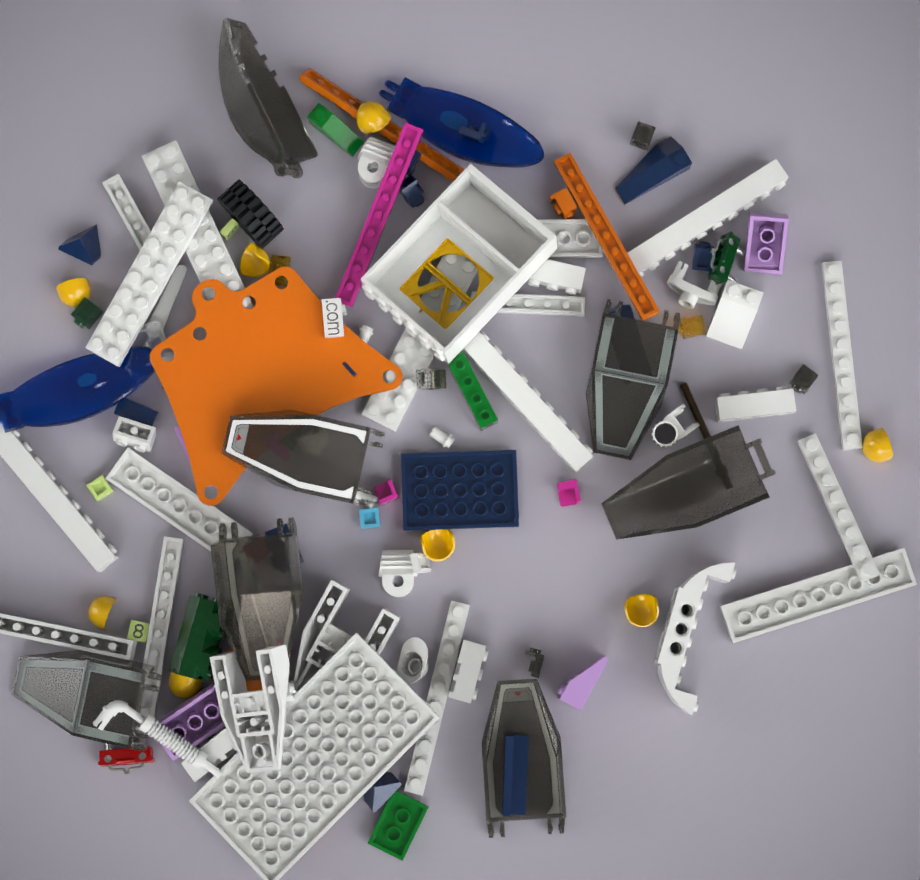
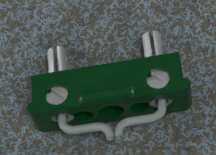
(723, 258)

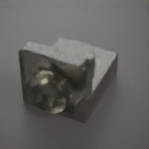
(803, 379)
(535, 666)

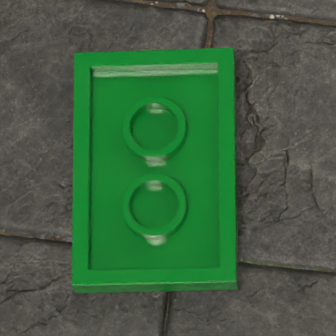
(398, 825)

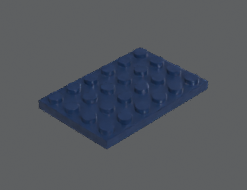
(459, 490)

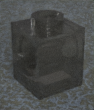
(642, 135)
(431, 379)

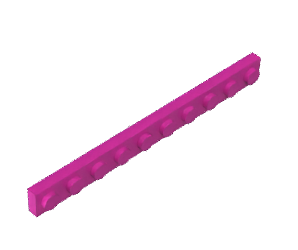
(379, 213)

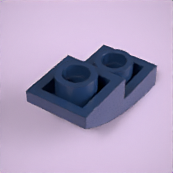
(136, 412)

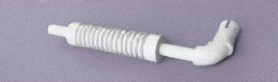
(159, 732)

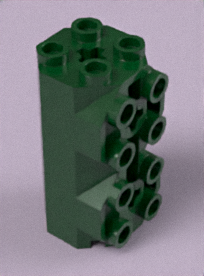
(198, 639)

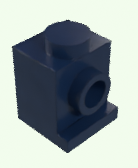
(412, 192)

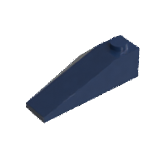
(660, 165)

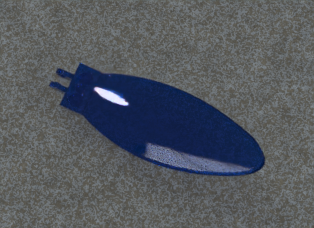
(443, 114)
(74, 390)

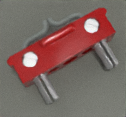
(126, 756)

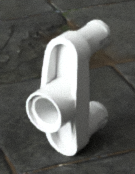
(690, 293)

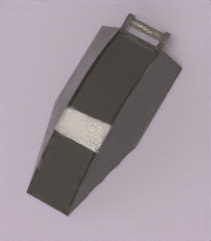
(257, 104)
(690, 487)

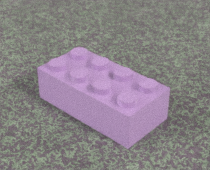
(195, 718)

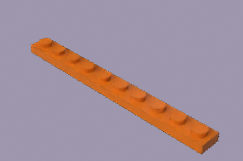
(391, 131)
(606, 237)

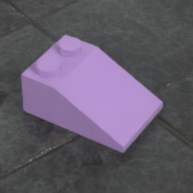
(766, 242)
(580, 686)

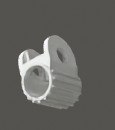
(374, 155)
(671, 420)
(395, 564)

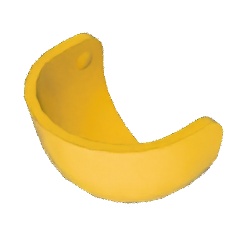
(372, 117)
(254, 261)
(74, 291)
(877, 446)
(437, 544)
(99, 610)
(642, 610)
(184, 686)

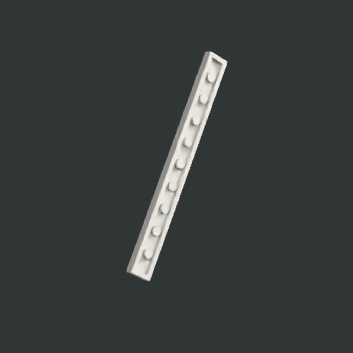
(841, 355)
(161, 618)
(437, 696)

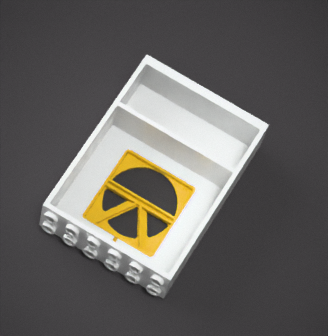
(469, 221)

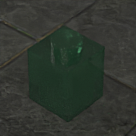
(86, 313)

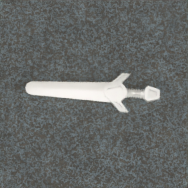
(159, 318)

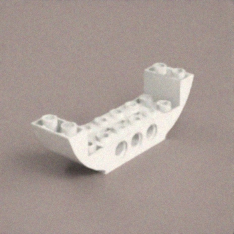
(671, 663)

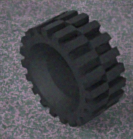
(250, 213)

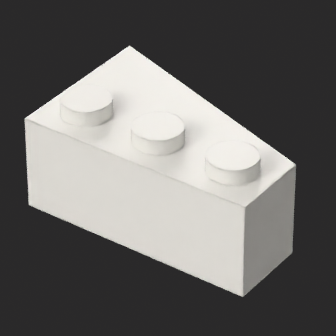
(468, 671)
(218, 750)

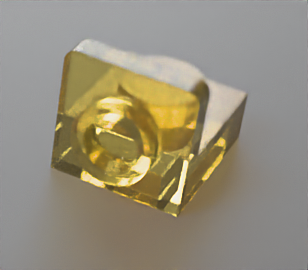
(277, 262)
(691, 327)

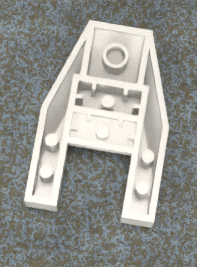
(323, 640)
(258, 716)

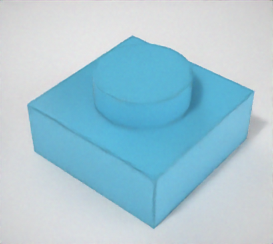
(369, 518)

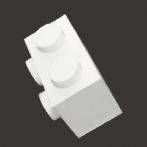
(134, 434)

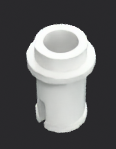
(365, 333)
(442, 437)
(360, 495)

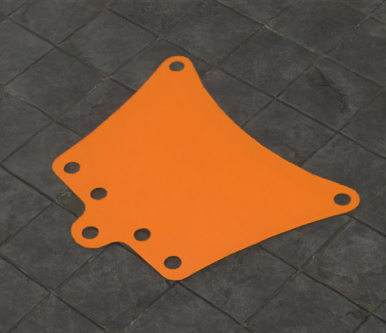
(258, 364)

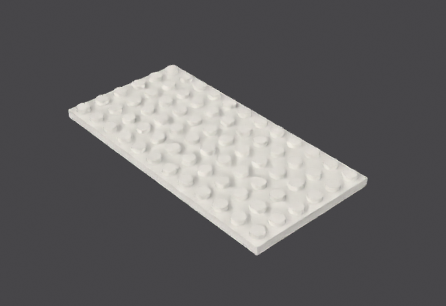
(336, 746)

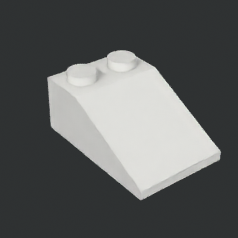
(734, 314)

